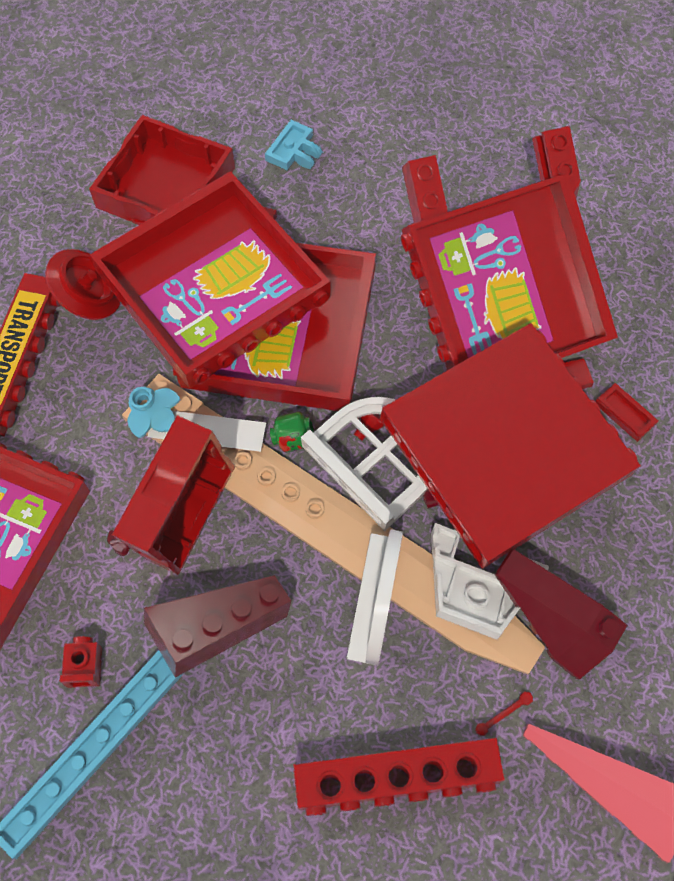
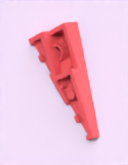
(629, 794)

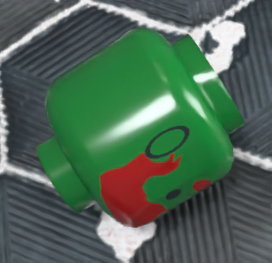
(289, 430)

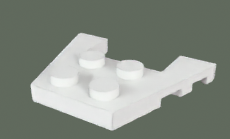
(466, 592)

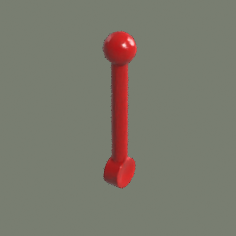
(524, 699)

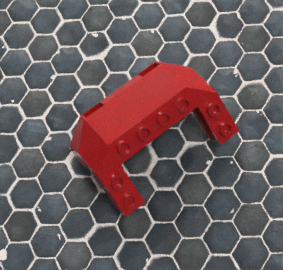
(424, 187)

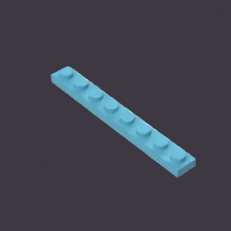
(85, 756)

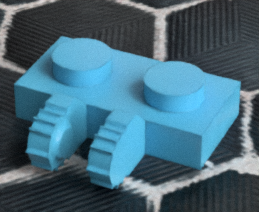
(289, 145)

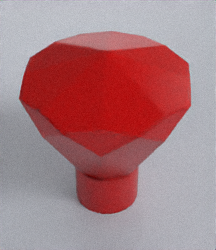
(371, 422)

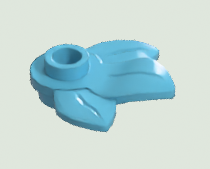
(154, 413)

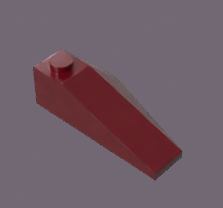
(569, 622)

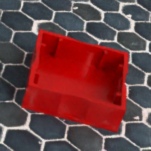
(157, 170)
(175, 496)

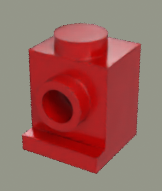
(86, 673)

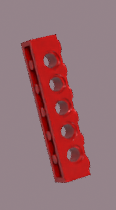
(482, 755)

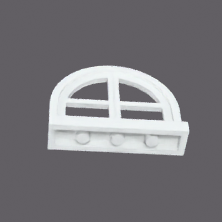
(351, 479)
(374, 598)

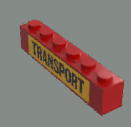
(22, 341)

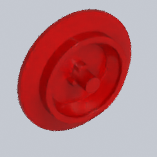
(79, 286)

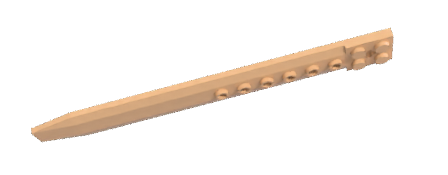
(343, 535)

